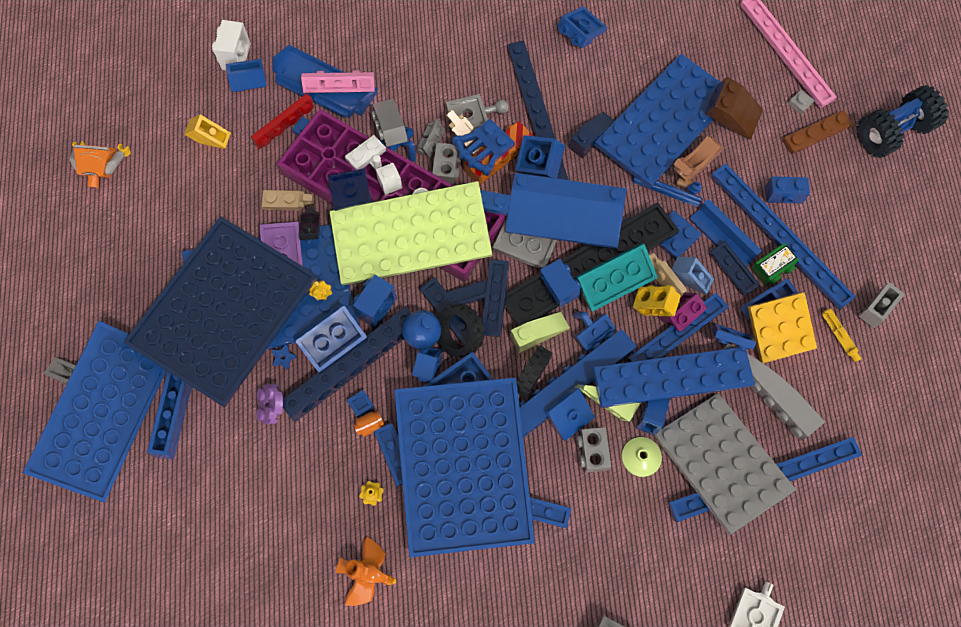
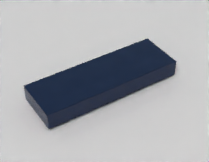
(734, 268)

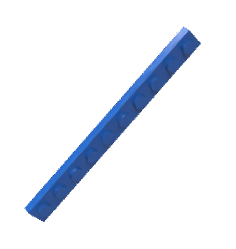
(781, 234)
(792, 469)

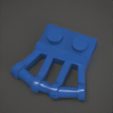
(490, 137)

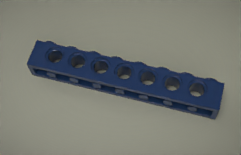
(345, 368)

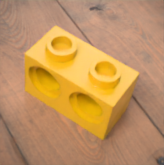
(656, 301)

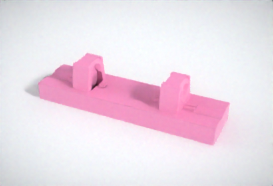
(338, 82)

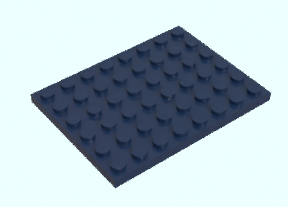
(221, 311)

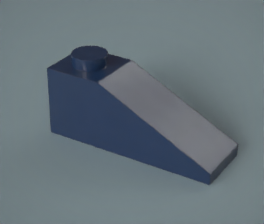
(583, 140)

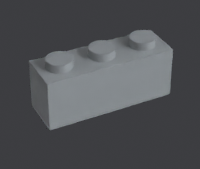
(389, 123)

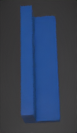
(720, 228)

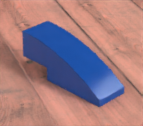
(782, 289)

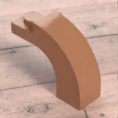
(698, 159)

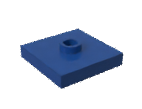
(570, 413)

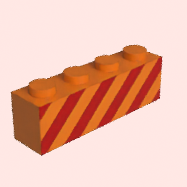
(516, 133)

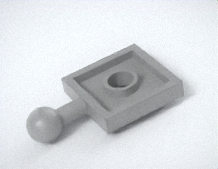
(475, 106)

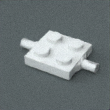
(757, 609)

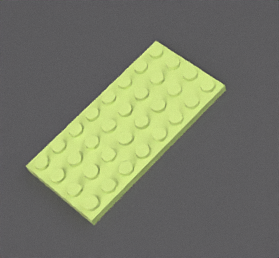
(410, 233)

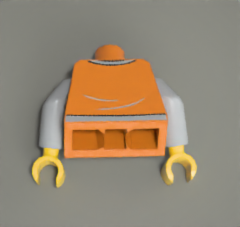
(96, 161)

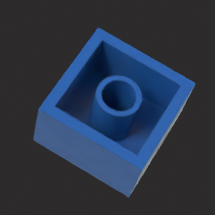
(540, 156)
(374, 301)

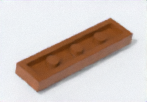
(817, 132)

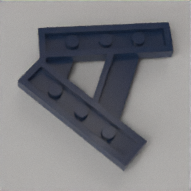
(491, 290)

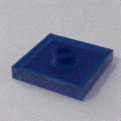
(349, 189)

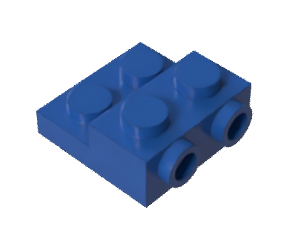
(581, 27)

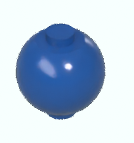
(421, 329)

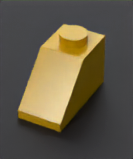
(207, 132)

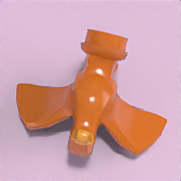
(365, 573)

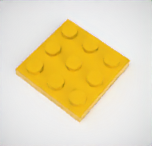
(782, 327)

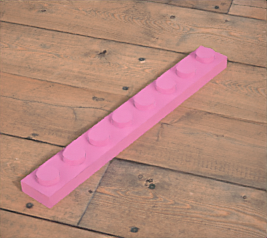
(789, 52)

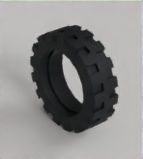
(474, 325)
(533, 371)

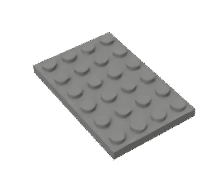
(724, 463)

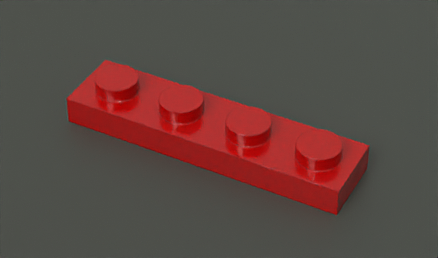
(282, 121)

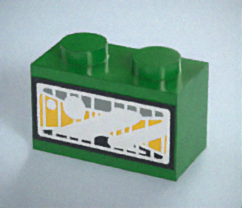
(775, 264)

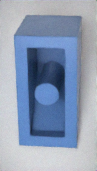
(692, 274)

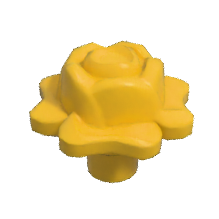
(320, 290)
(371, 493)

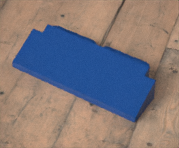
(290, 65)

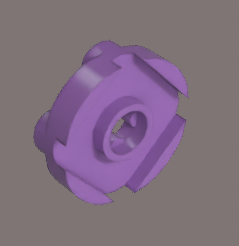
(269, 404)

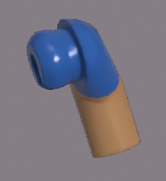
(691, 186)

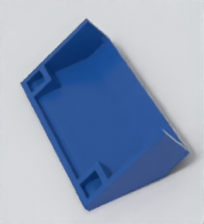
(566, 210)

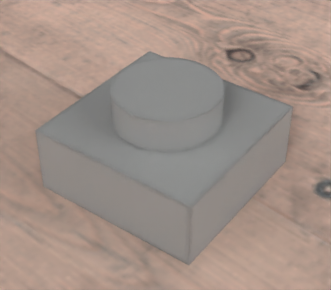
(801, 102)

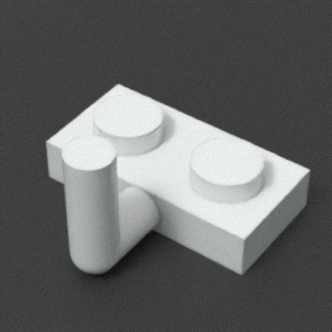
(366, 153)

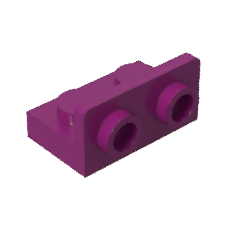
(688, 309)

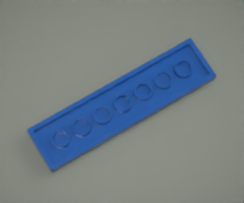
(672, 377)

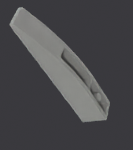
(783, 399)

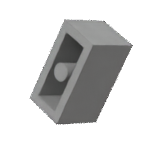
(881, 305)

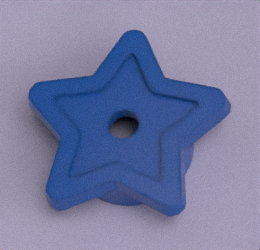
(283, 352)

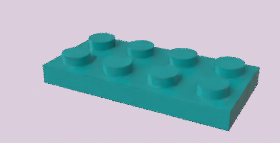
(616, 277)

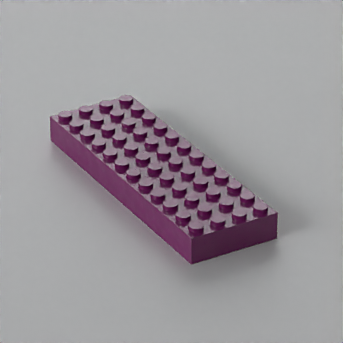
(322, 152)

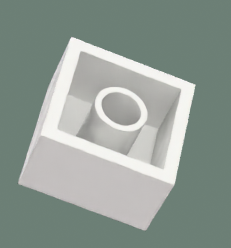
(231, 43)

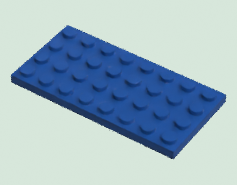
(661, 121)
(96, 416)

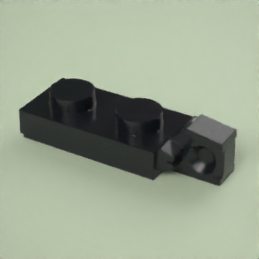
(309, 224)

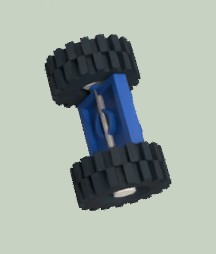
(920, 111)

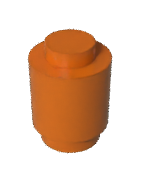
(368, 423)

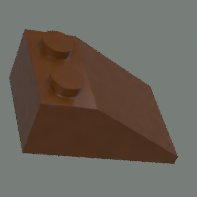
(734, 108)

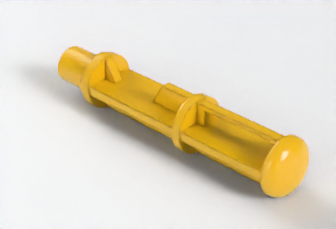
(841, 334)

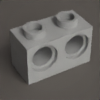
(443, 163)
(599, 450)

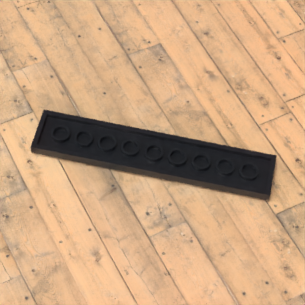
(534, 300)

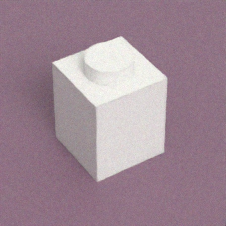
(389, 178)

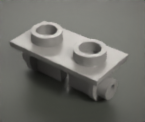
(434, 133)

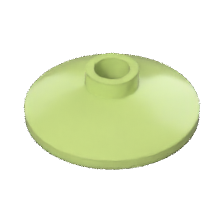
(633, 461)

